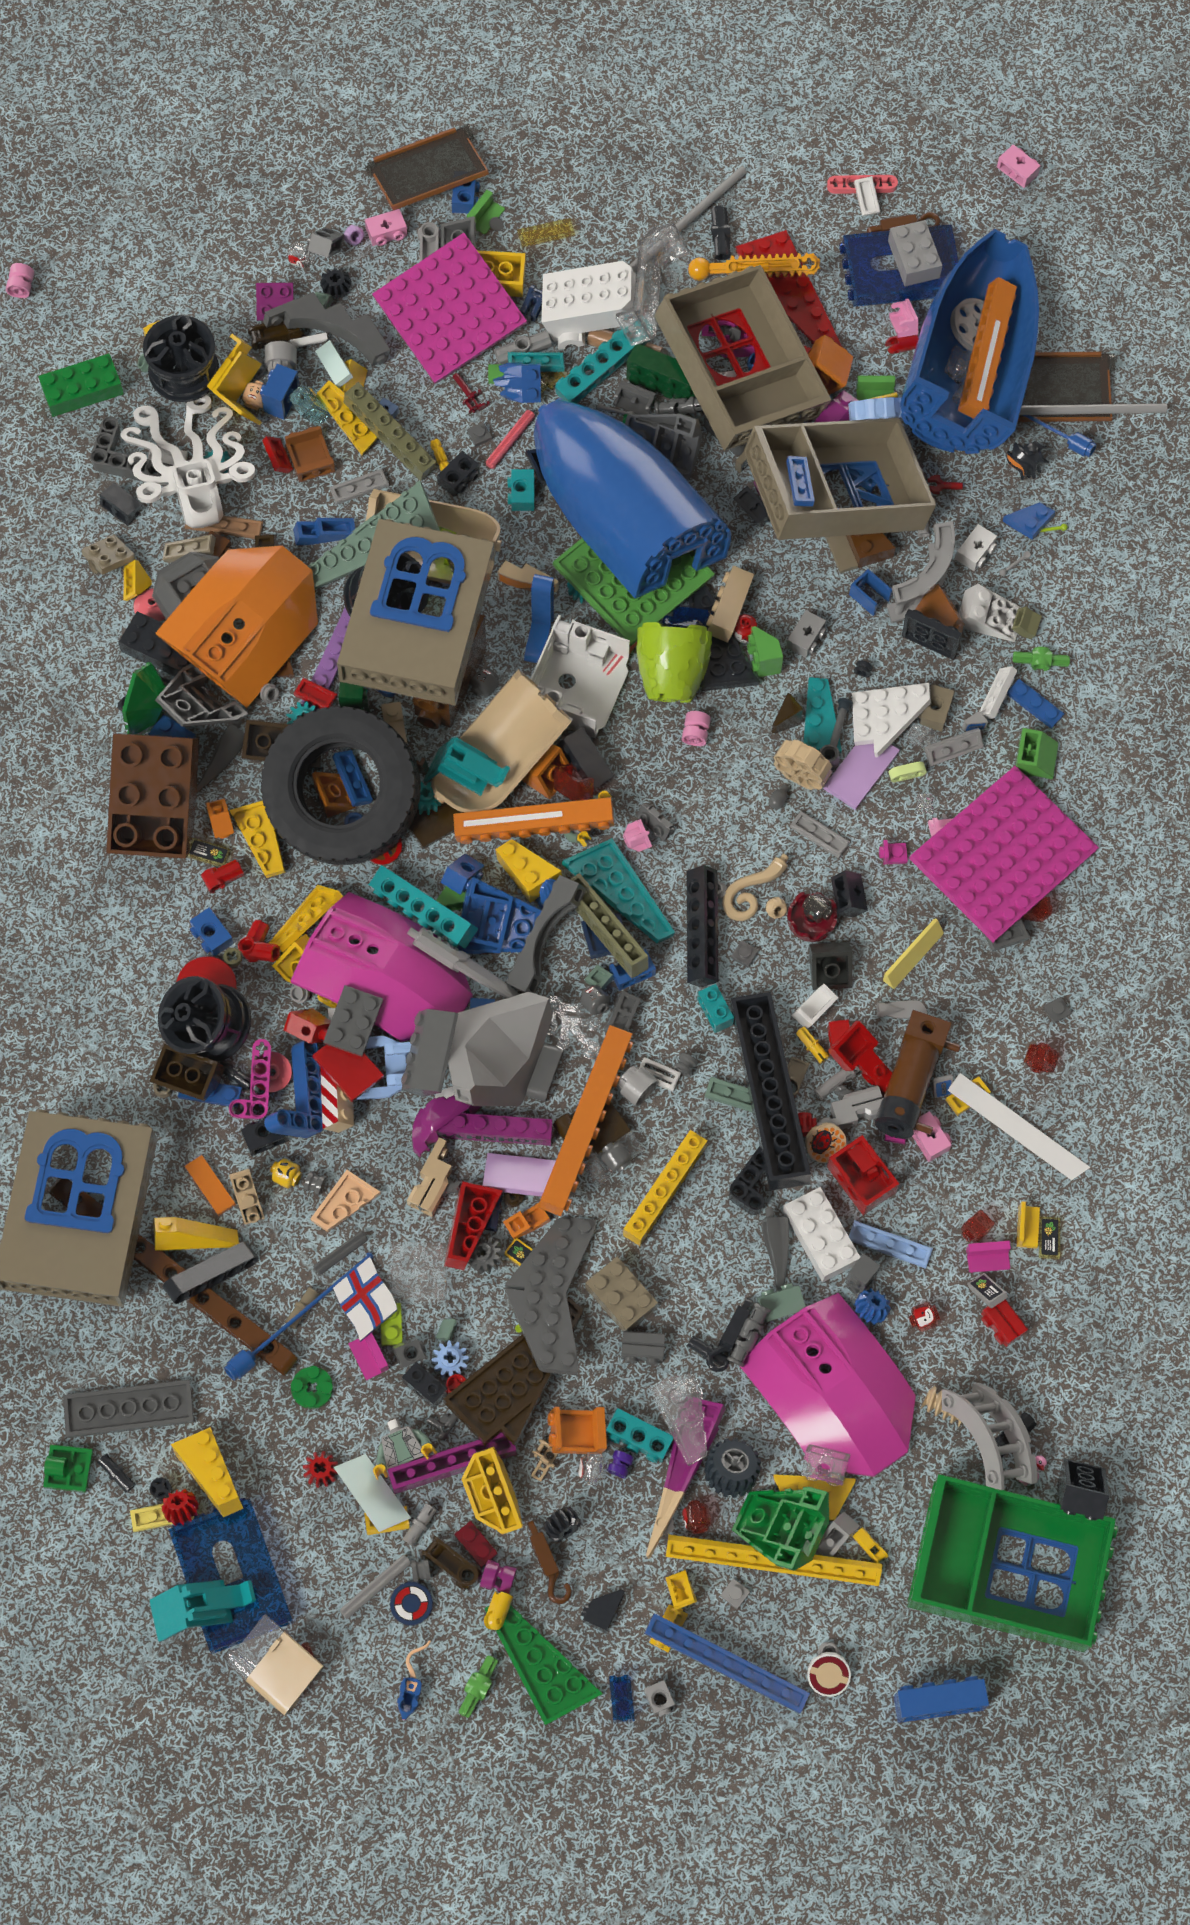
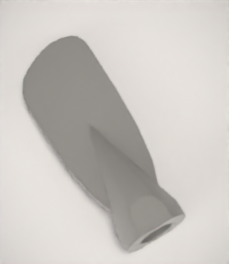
(899, 1009)

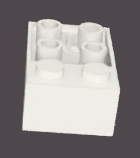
(988, 613)

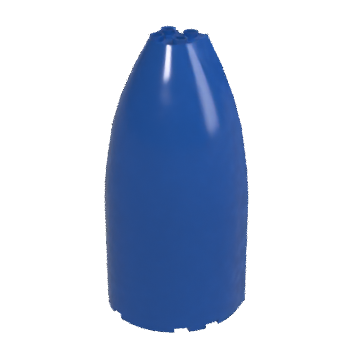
(929, 391)
(624, 496)

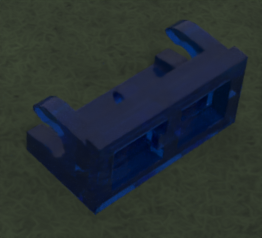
(621, 1699)

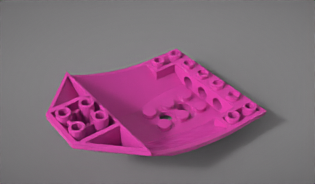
(397, 972)
(856, 1407)

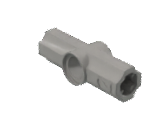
(532, 343)

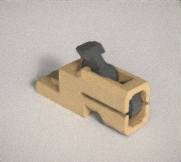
(435, 1181)

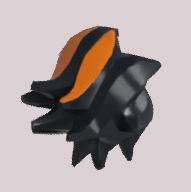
(1026, 458)

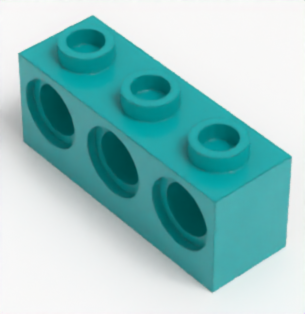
(636, 1425)

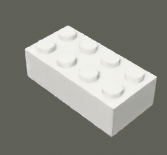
(821, 1234)

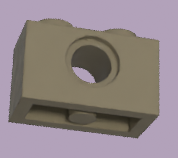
(942, 699)

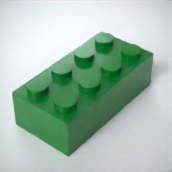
(80, 385)

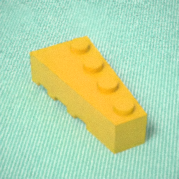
(206, 1465)

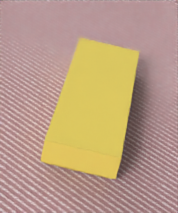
(148, 1518)

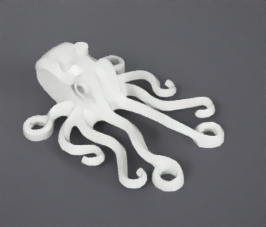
(191, 480)

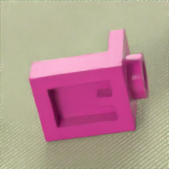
(893, 853)

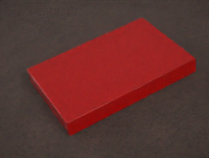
(348, 1071)

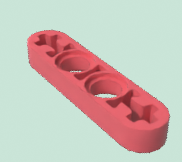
(850, 178)

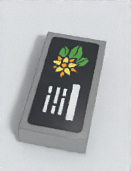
(987, 1290)

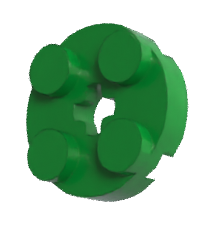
(300, 1385)

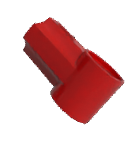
(218, 877)

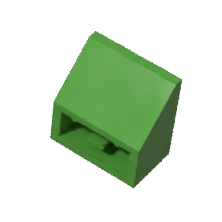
(765, 652)
(1036, 754)

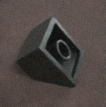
(831, 965)

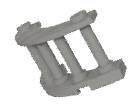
(910, 593)
(1007, 1420)

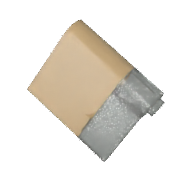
(274, 1664)

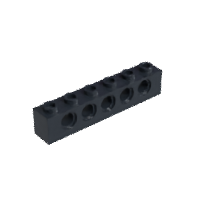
(702, 926)

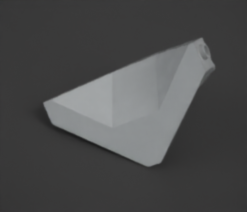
(498, 1049)

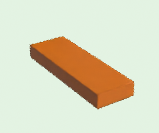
(210, 1185)

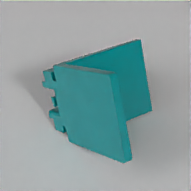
(466, 766)
(197, 1606)

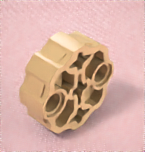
(802, 764)

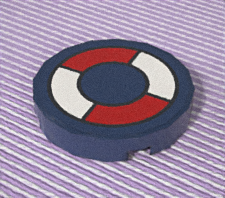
(411, 1603)

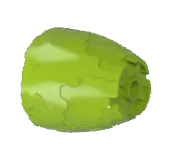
(672, 660)

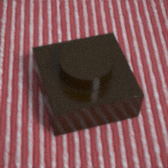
(264, 540)

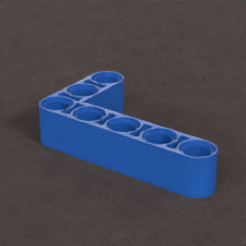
(542, 616)
(308, 1101)

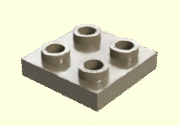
(107, 555)

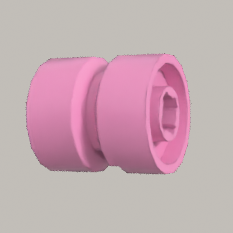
(19, 280)
(696, 728)

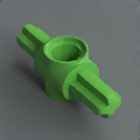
(1041, 658)
(478, 1686)

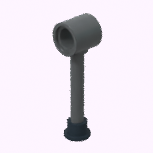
(831, 749)

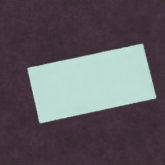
(372, 1494)

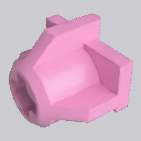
(636, 836)

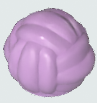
(353, 235)

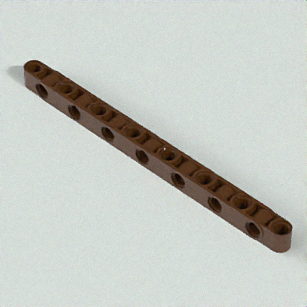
(215, 1308)

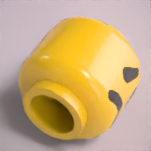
(286, 1173)

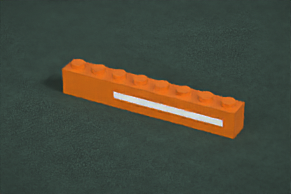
(987, 347)
(533, 820)

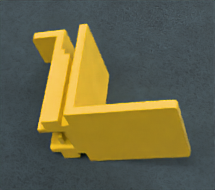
(234, 376)

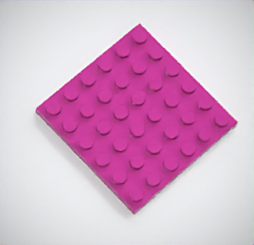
(449, 308)

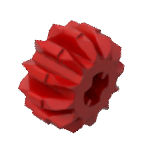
(320, 1477)
(180, 1507)

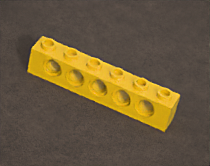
(665, 1188)

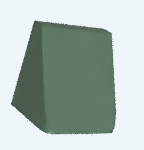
(446, 1330)

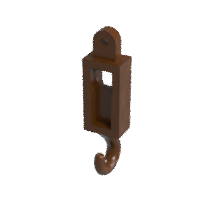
(886, 224)
(547, 1564)

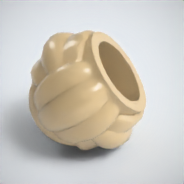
(776, 907)

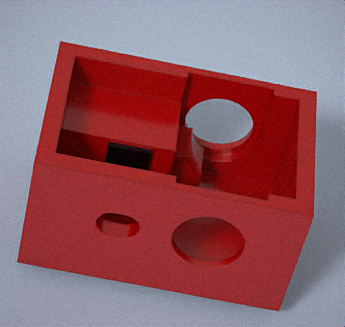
(861, 1175)

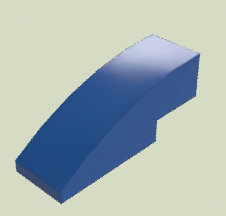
(322, 530)

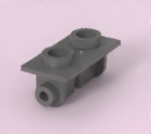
(650, 817)

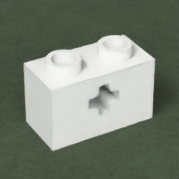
(976, 547)

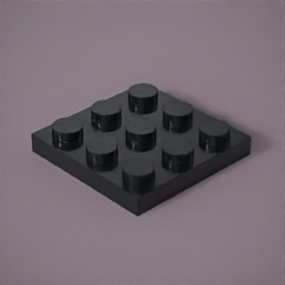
(931, 634)

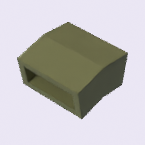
(1026, 622)

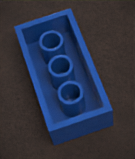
(940, 1700)

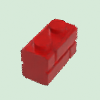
(1004, 1322)

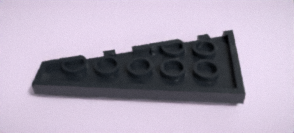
(727, 663)

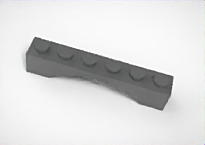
(563, 898)

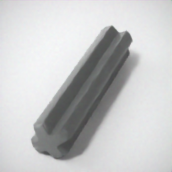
(340, 1253)

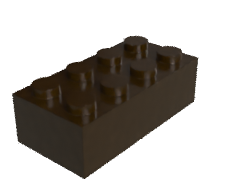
(260, 737)

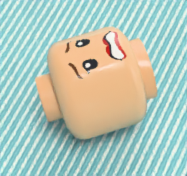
(252, 395)

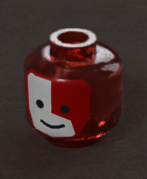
(924, 1316)
(697, 1517)

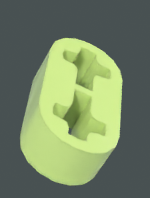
(907, 771)

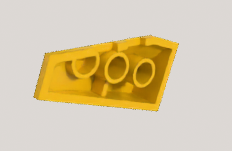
(289, 960)
(180, 1233)

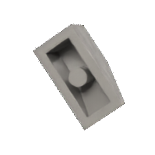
(837, 1535)

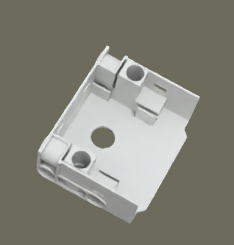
(580, 653)

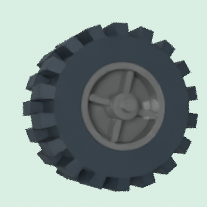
(732, 1468)

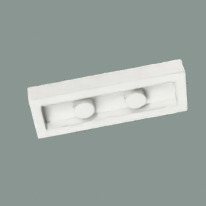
(998, 692)

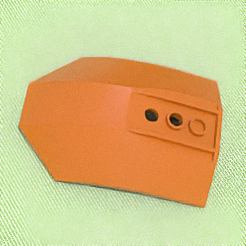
(271, 596)

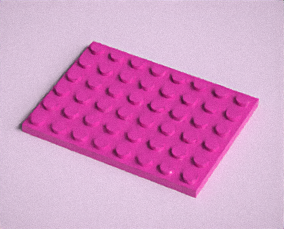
(1003, 853)

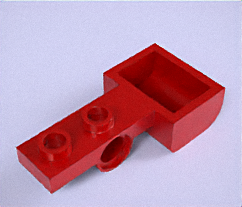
(855, 1050)

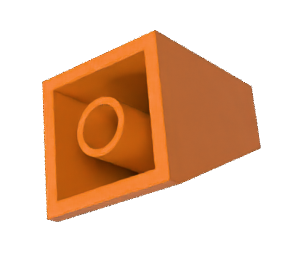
(831, 363)
(542, 773)

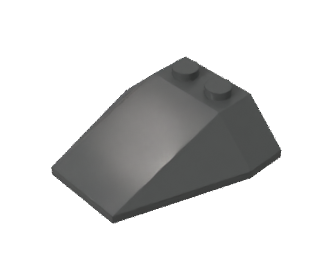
(671, 434)
(193, 704)

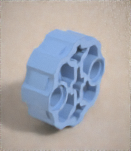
(875, 409)

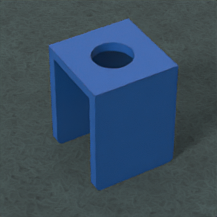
(876, 584)

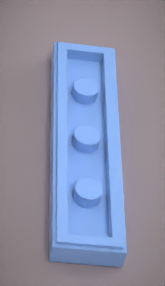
(890, 1244)

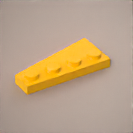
(352, 426)
(311, 909)

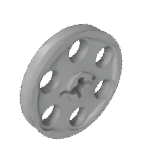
(972, 318)

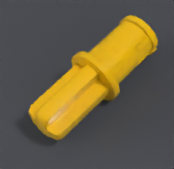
(812, 1044)

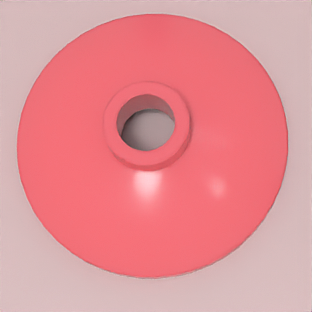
(142, 605)
(283, 1071)

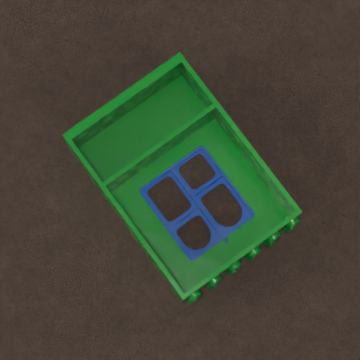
(961, 1555)

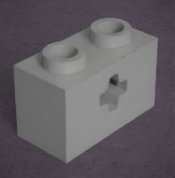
(798, 639)

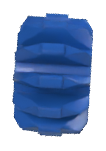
(872, 1306)

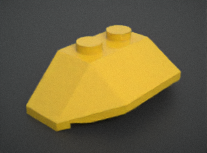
(491, 1492)

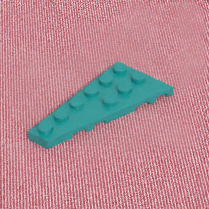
(619, 886)

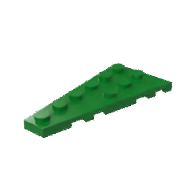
(545, 1673)

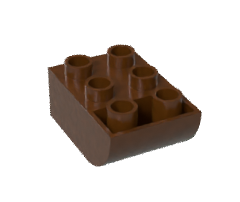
(152, 795)

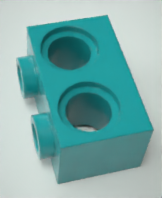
(715, 1008)

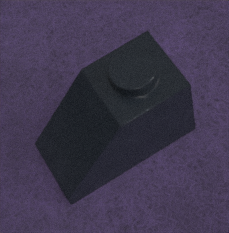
(602, 1610)

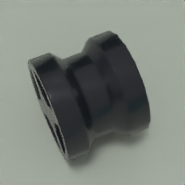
(157, 1487)

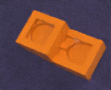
(526, 1222)

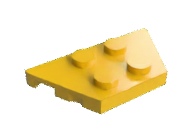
(837, 1494)

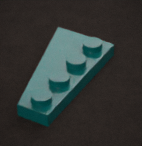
(819, 715)

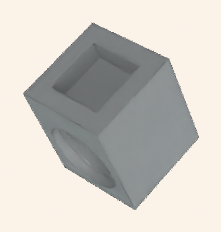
(659, 1689)

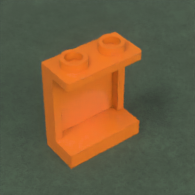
(577, 1431)

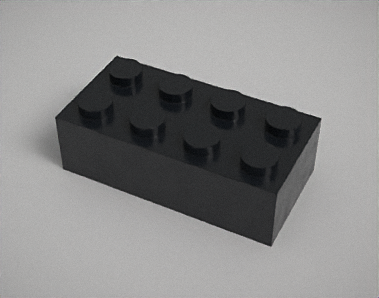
(143, 644)
(1083, 1489)

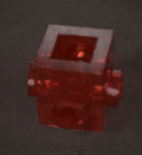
(1041, 1058)

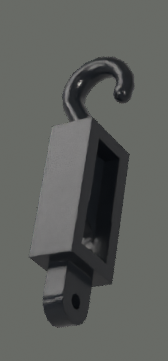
(729, 1336)

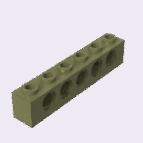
(389, 431)
(611, 931)

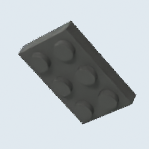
(353, 1021)

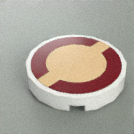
(828, 1674)

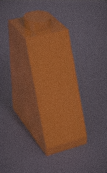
(939, 606)

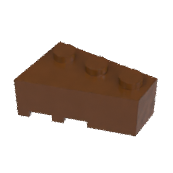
(870, 548)

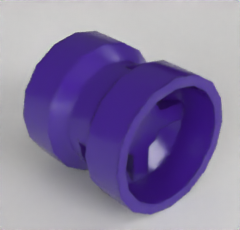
(620, 1464)

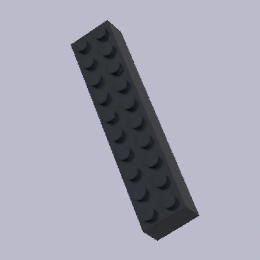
(770, 1091)

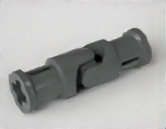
(685, 406)
(755, 1323)

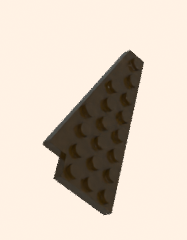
(503, 1390)

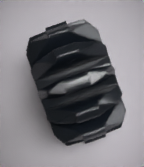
(335, 282)
(562, 1524)

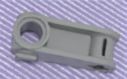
(428, 244)

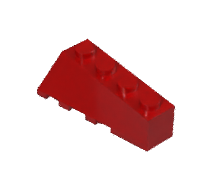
(470, 1217)

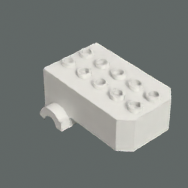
(585, 300)

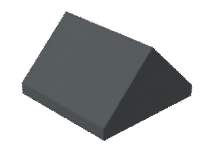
(455, 228)

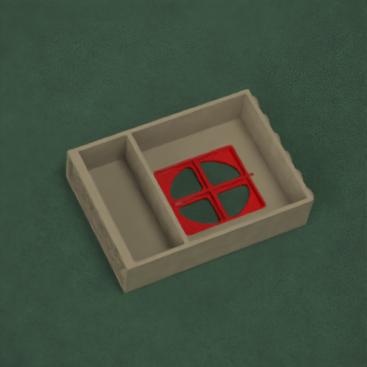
(782, 381)

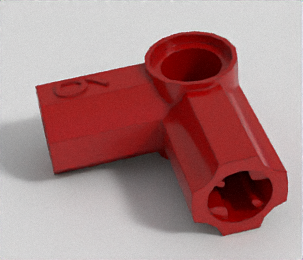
(253, 944)

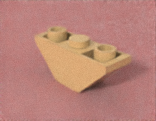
(246, 1195)

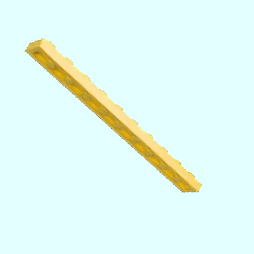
(748, 1557)

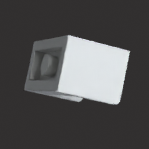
(814, 1006)

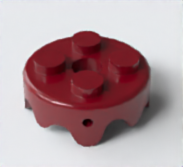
(808, 930)

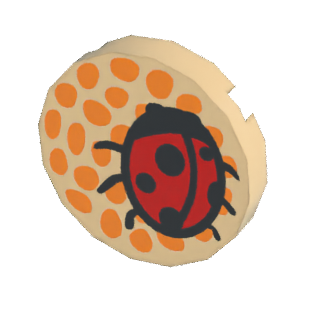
(824, 1141)

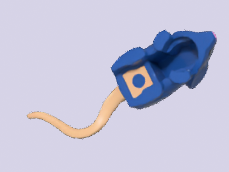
(410, 1688)

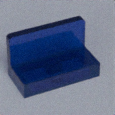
(687, 616)

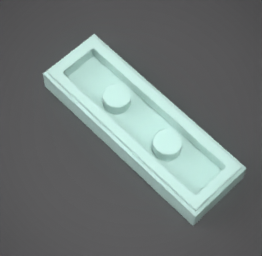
(334, 364)

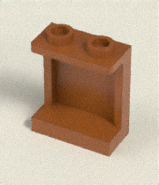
(309, 453)

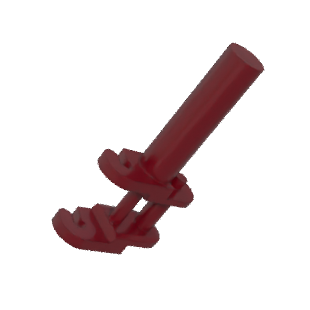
(471, 395)

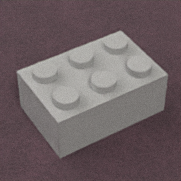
(915, 253)

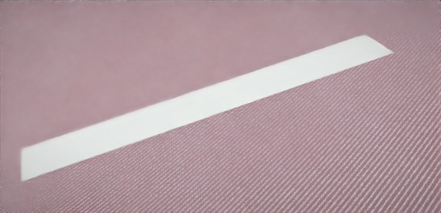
(1017, 1127)

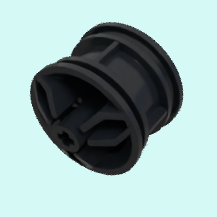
(168, 346)
(401, 590)
(204, 1018)

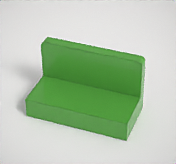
(484, 211)
(874, 386)

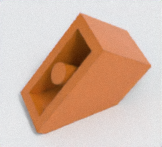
(220, 818)

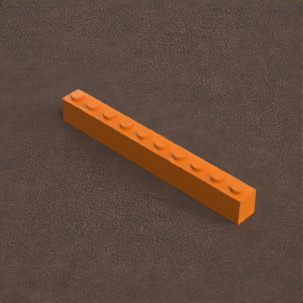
(584, 1122)

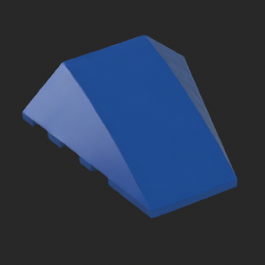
(500, 919)

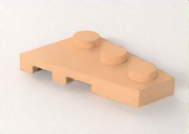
(343, 1201)

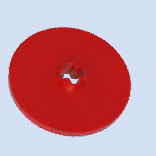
(211, 969)

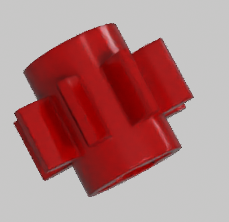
(806, 1122)

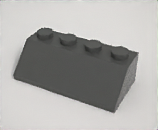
(429, 1052)

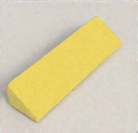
(913, 954)

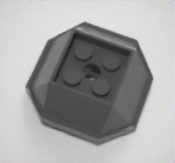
(178, 578)

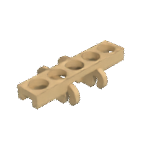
(543, 1459)

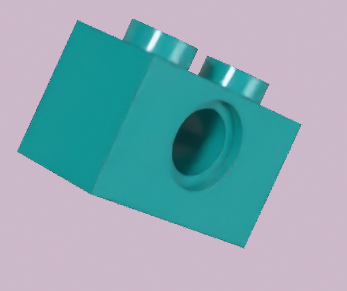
(523, 480)

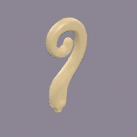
(771, 873)

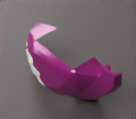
(434, 1116)

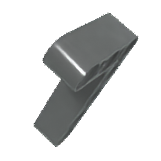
(112, 458)

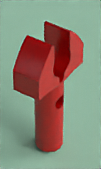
(943, 485)

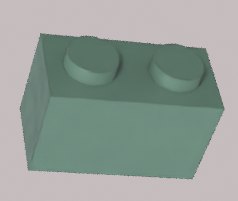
(782, 1302)

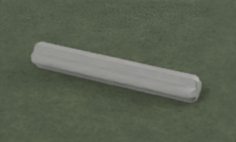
(375, 1586)

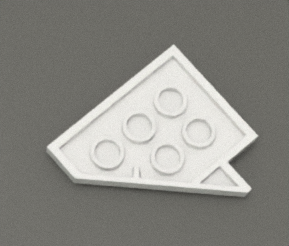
(886, 713)

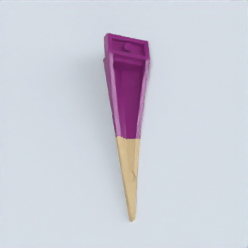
(680, 1474)

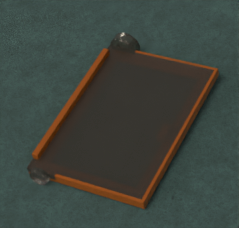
(427, 167)
(1069, 380)

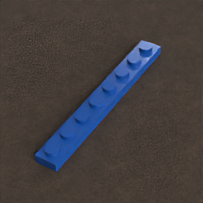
(726, 1663)

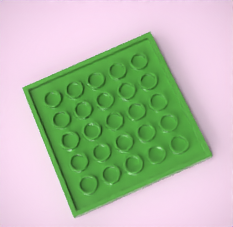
(615, 603)

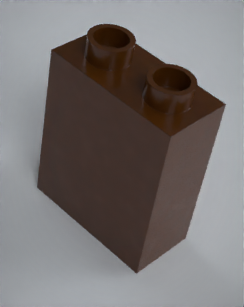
(434, 713)

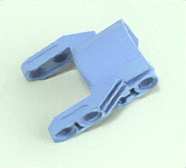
(395, 1066)

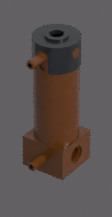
(912, 1075)

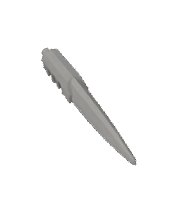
(459, 961)

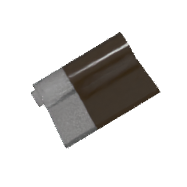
(612, 1130)

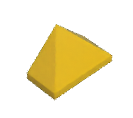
(135, 580)
(680, 1590)

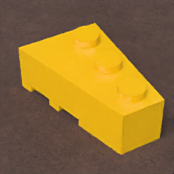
(525, 868)

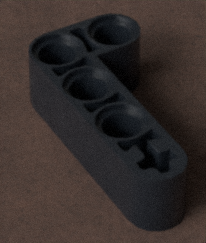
(747, 1186)

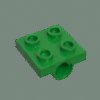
(67, 1468)

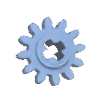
(443, 1354)

